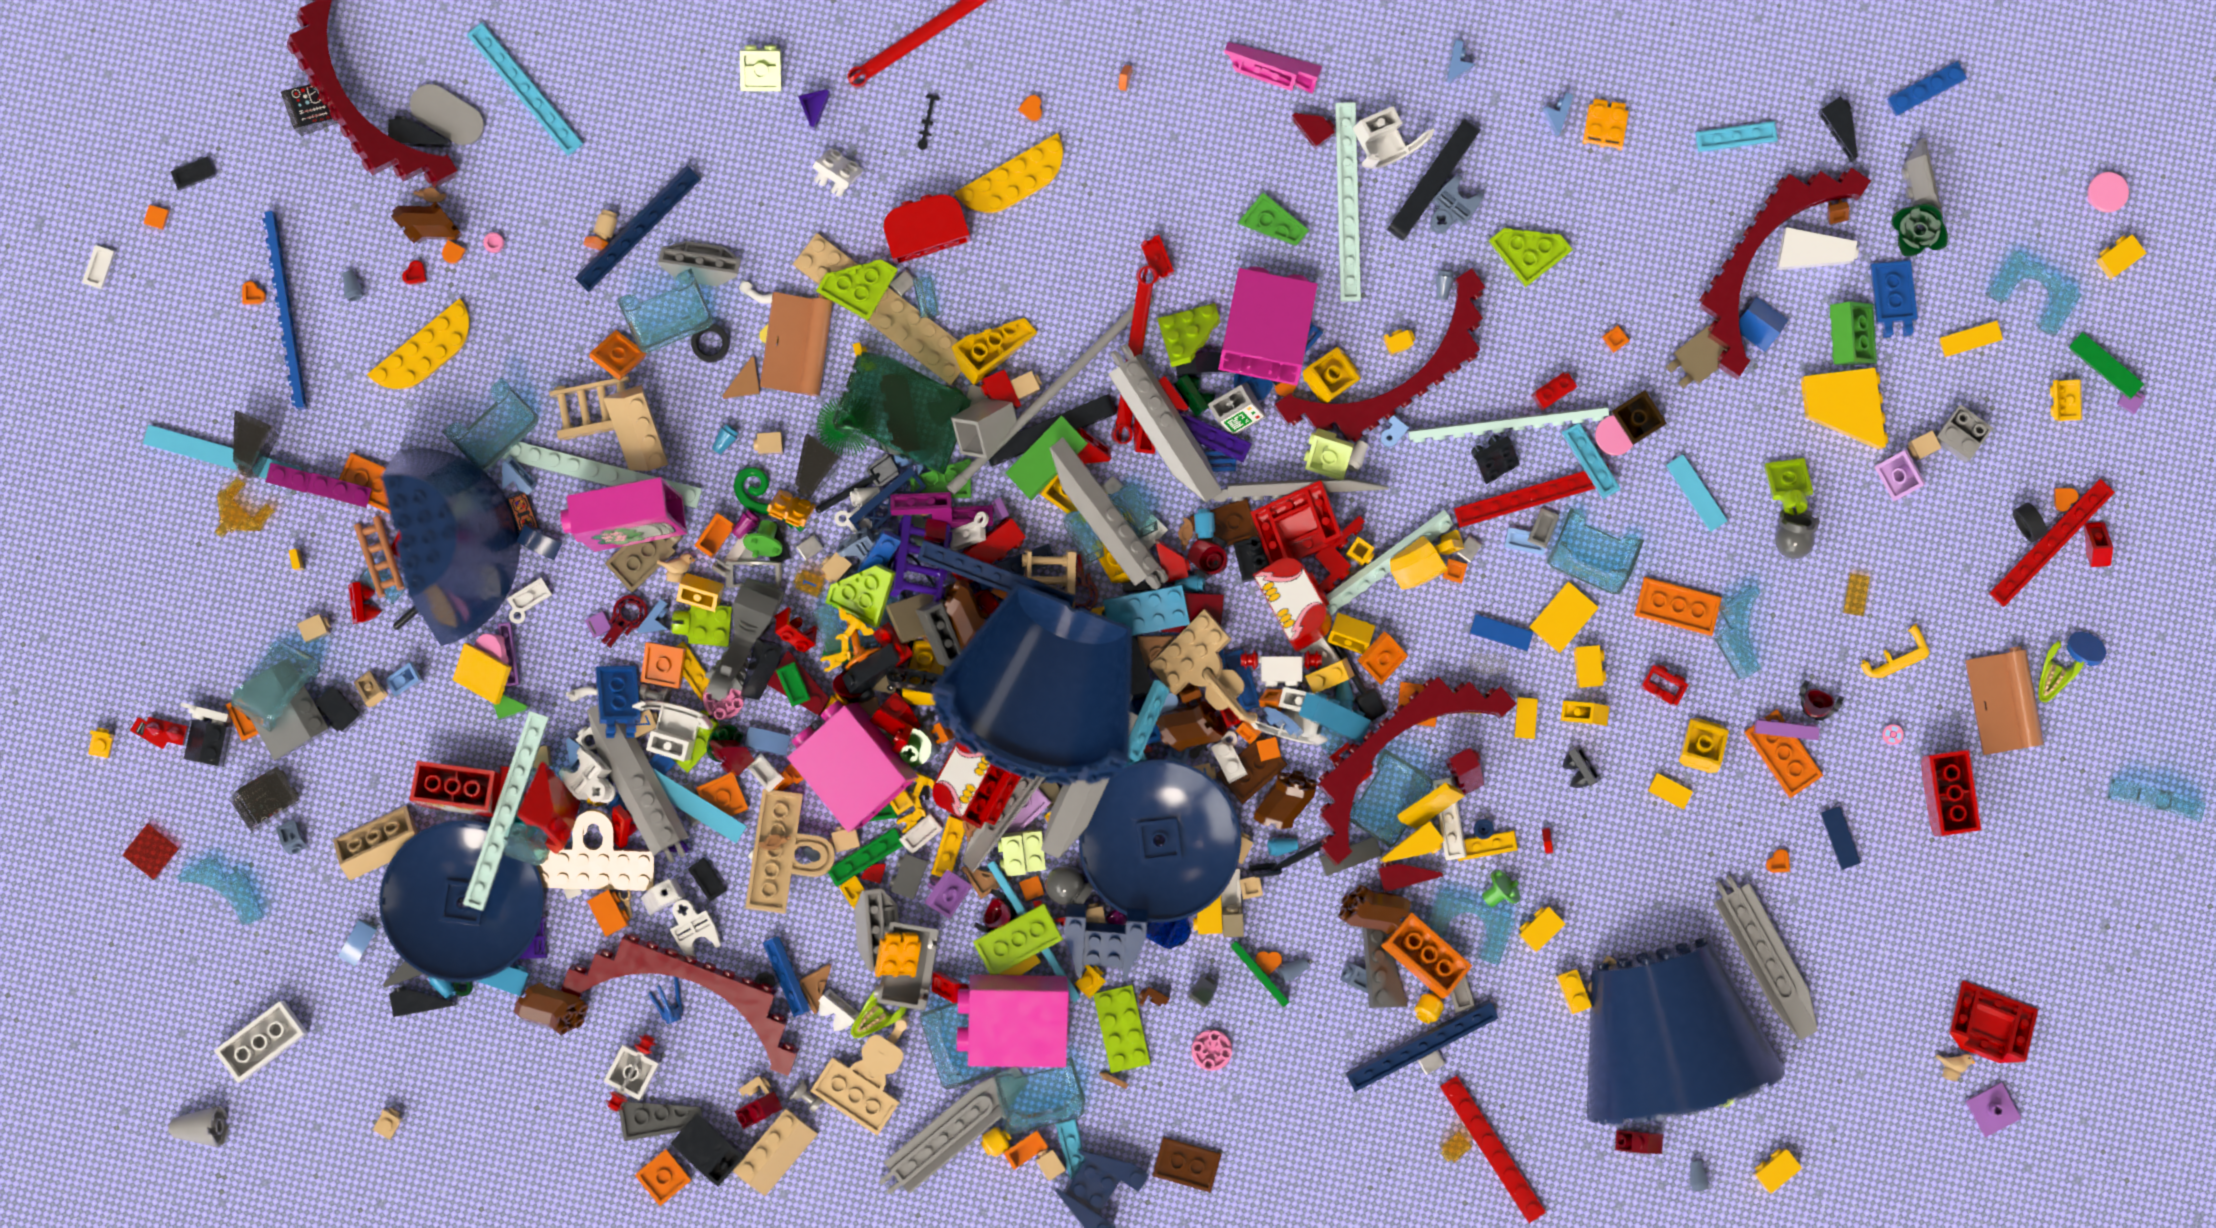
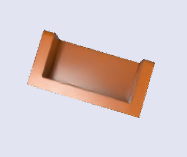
(714, 535)
(1025, 1149)

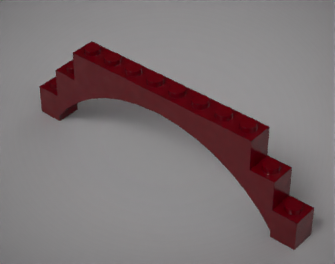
(373, 146)
(1724, 296)
(1359, 416)
(1431, 702)
(744, 994)

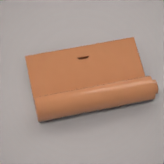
(800, 353)
(2010, 702)

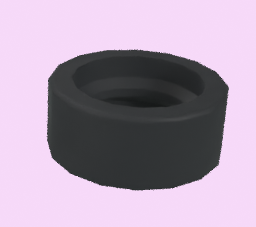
(717, 356)
(2030, 522)

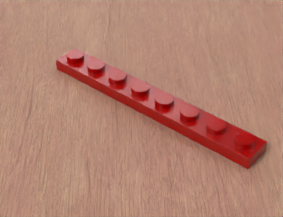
(1523, 499)
(2051, 543)
(1492, 1149)

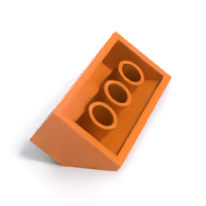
(1427, 956)

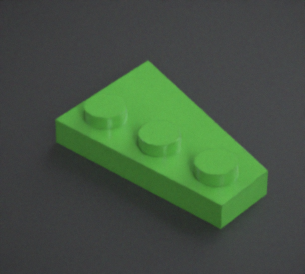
(1272, 220)
(937, 482)

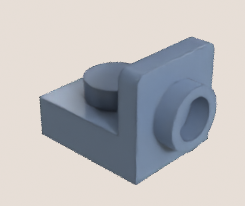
(291, 837)
(1354, 976)

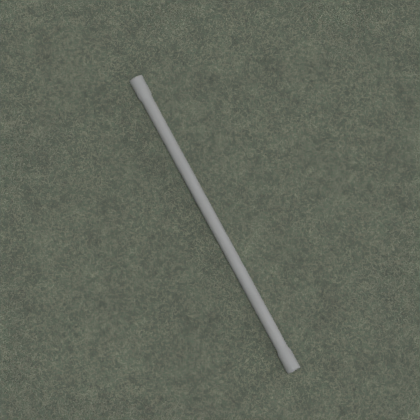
(962, 478)

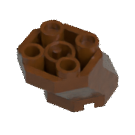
(425, 223)
(963, 612)
(1191, 726)
(1285, 800)
(1374, 909)
(551, 1008)

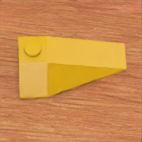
(985, 351)

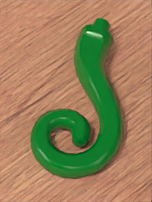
(749, 503)

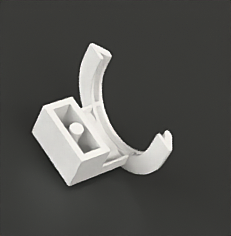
(1382, 140)
(1291, 701)
(675, 729)

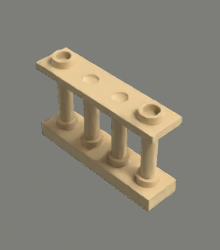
(587, 427)
(1067, 561)

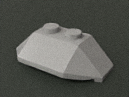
(1920, 177)
(709, 263)
(872, 915)

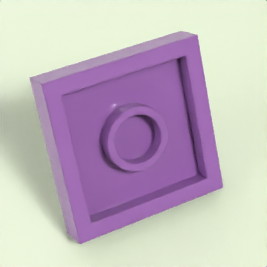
(947, 893)
(1993, 1109)

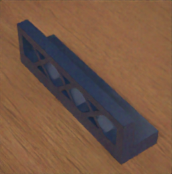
(881, 497)

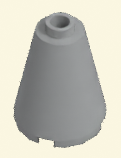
(201, 1127)

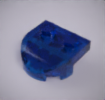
(1169, 933)

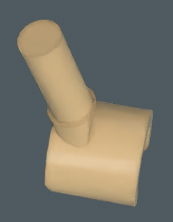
(626, 903)

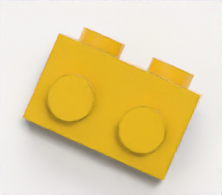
(2067, 400)

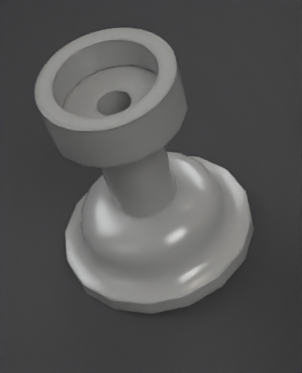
(663, 696)
(800, 1092)

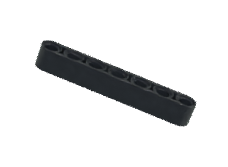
(1433, 179)
(1078, 417)

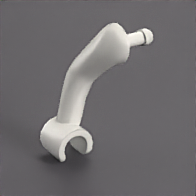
(745, 288)
(579, 693)

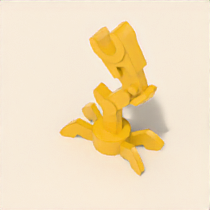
(837, 658)
(912, 818)

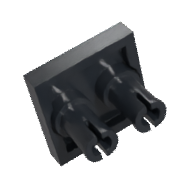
(1495, 459)
(1250, 558)

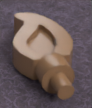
(430, 195)
(1185, 533)
(970, 829)
(773, 842)
(1107, 1077)

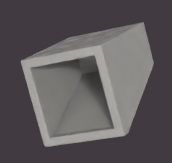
(983, 427)

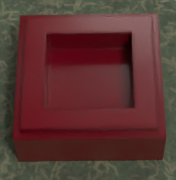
(935, 530)

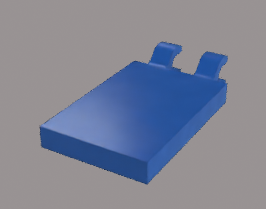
(1894, 296)
(616, 695)

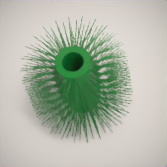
(829, 430)

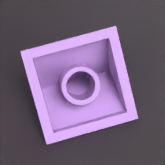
(1900, 475)

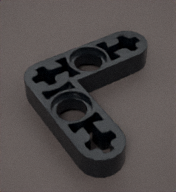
(903, 670)

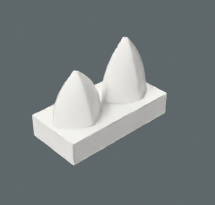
(844, 1013)

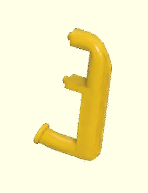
(1902, 661)

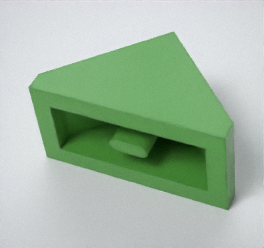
(509, 707)

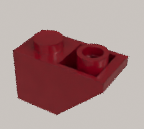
(732, 754)
(758, 1110)
(1639, 1142)

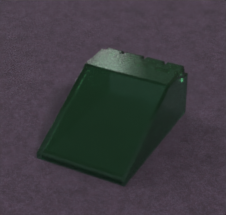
(900, 411)

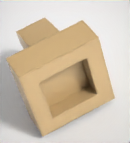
(1251, 887)

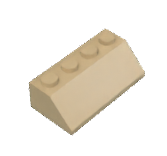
(636, 429)
(374, 842)
(775, 1152)

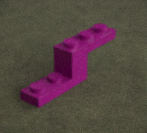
(318, 485)
(939, 506)

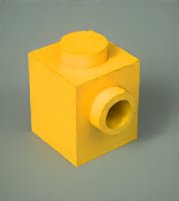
(1360, 552)

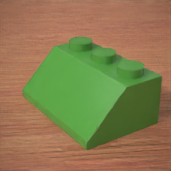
(1853, 333)

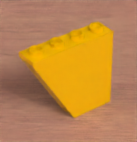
(1847, 404)

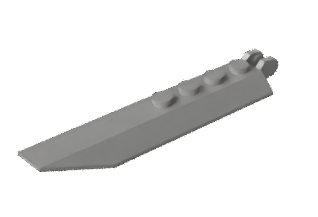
(1163, 424)
(1281, 488)
(1105, 517)
(639, 788)
(1073, 812)
(987, 837)
(1767, 957)
(945, 1136)

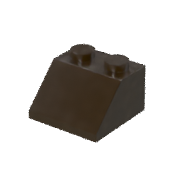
(1639, 417)

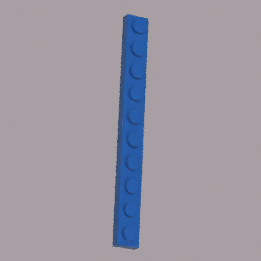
(283, 302)

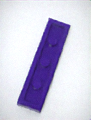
(1217, 438)

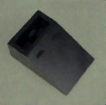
(708, 1149)

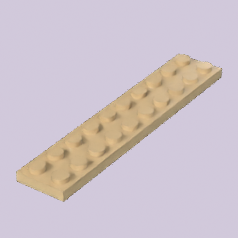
(893, 315)

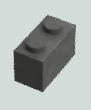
(908, 876)

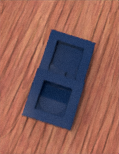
(537, 541)

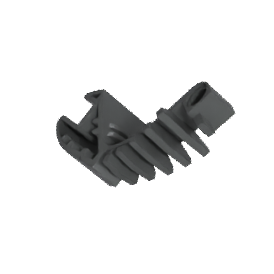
(752, 617)

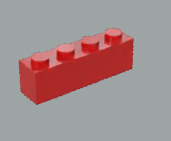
(997, 543)

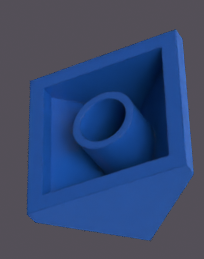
(1761, 324)

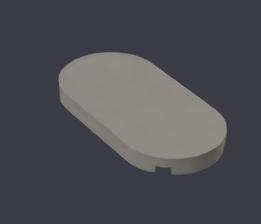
(446, 114)

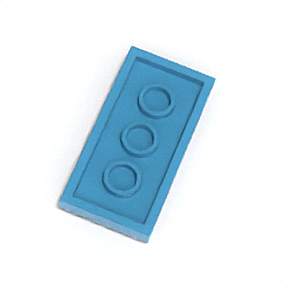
(1149, 609)

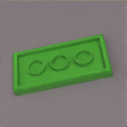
(1036, 466)

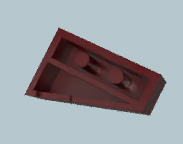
(817, 695)
(1466, 770)

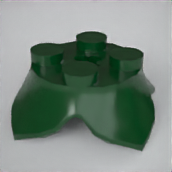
(1914, 240)

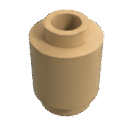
(605, 224)

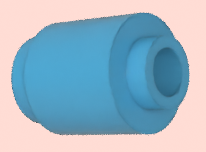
(1204, 523)

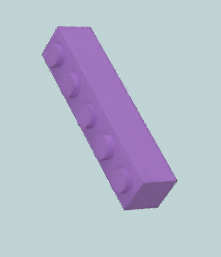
(506, 631)
(1786, 729)

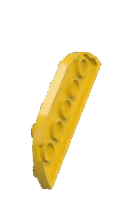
(1014, 179)
(425, 350)

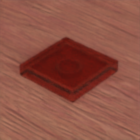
(150, 851)

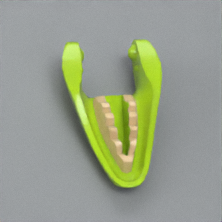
(2054, 676)
(873, 1018)

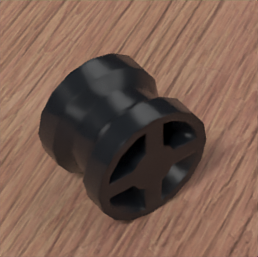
(765, 977)

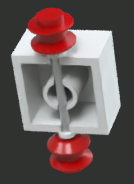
(1281, 669)
(631, 1072)

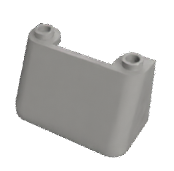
(907, 990)

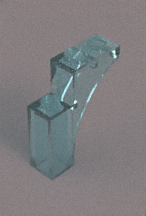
(1734, 638)
(2157, 800)
(235, 889)

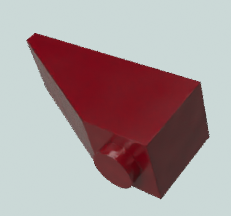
(1398, 875)

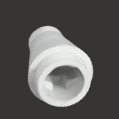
(1358, 455)
(861, 496)

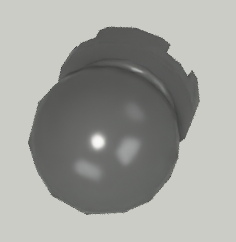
(1796, 534)
(1067, 885)

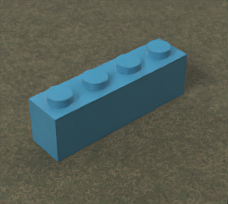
(1335, 717)
(510, 980)

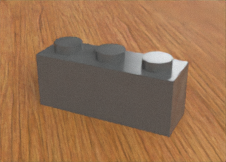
(939, 632)

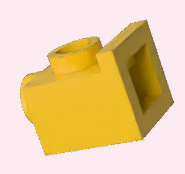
(1399, 341)

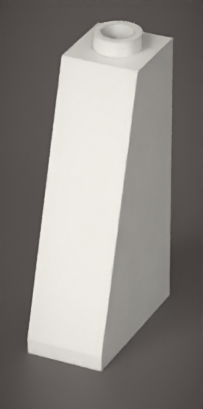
(1812, 249)
(655, 901)

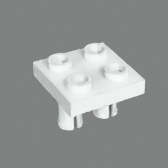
(838, 169)

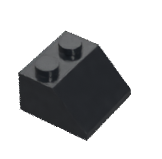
(207, 743)

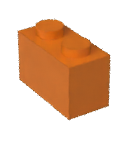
(608, 912)

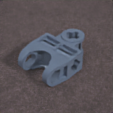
(1453, 206)
(859, 545)

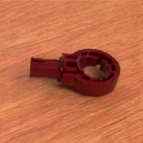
(1080, 573)
(616, 630)

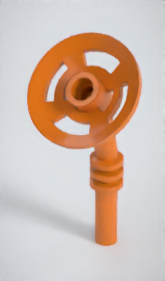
(859, 652)

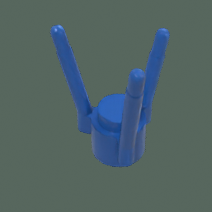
(669, 1013)

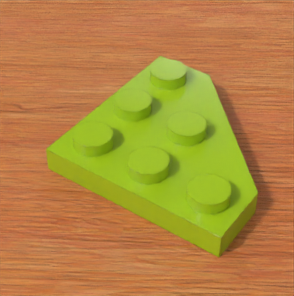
(1529, 252)
(858, 286)
(1187, 332)
(863, 594)

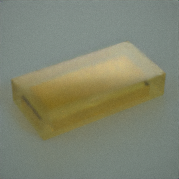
(1856, 595)

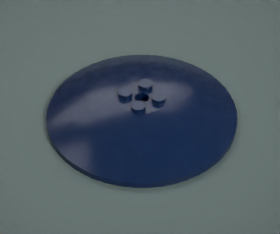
(1198, 847)
(423, 914)

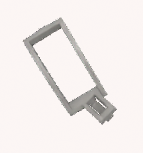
(728, 573)

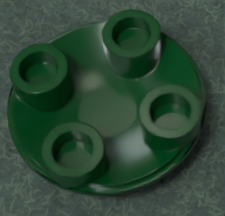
(723, 732)

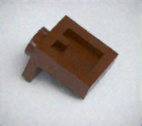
(1156, 997)

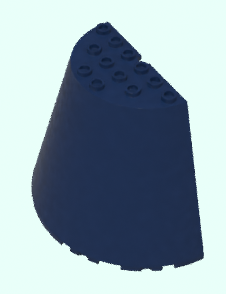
(454, 539)
(1042, 690)
(1672, 1037)

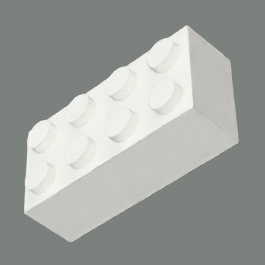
(261, 1041)

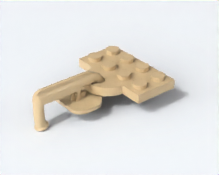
(1190, 661)
(860, 1088)

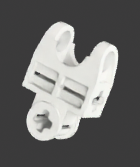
(589, 779)
(706, 930)

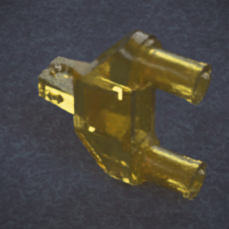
(235, 517)

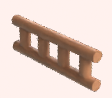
(369, 550)

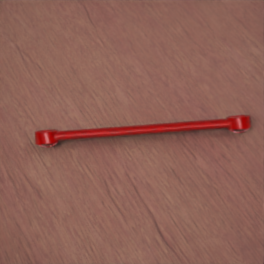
(913, 40)
(1136, 345)

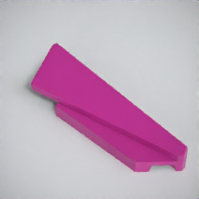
(1273, 68)

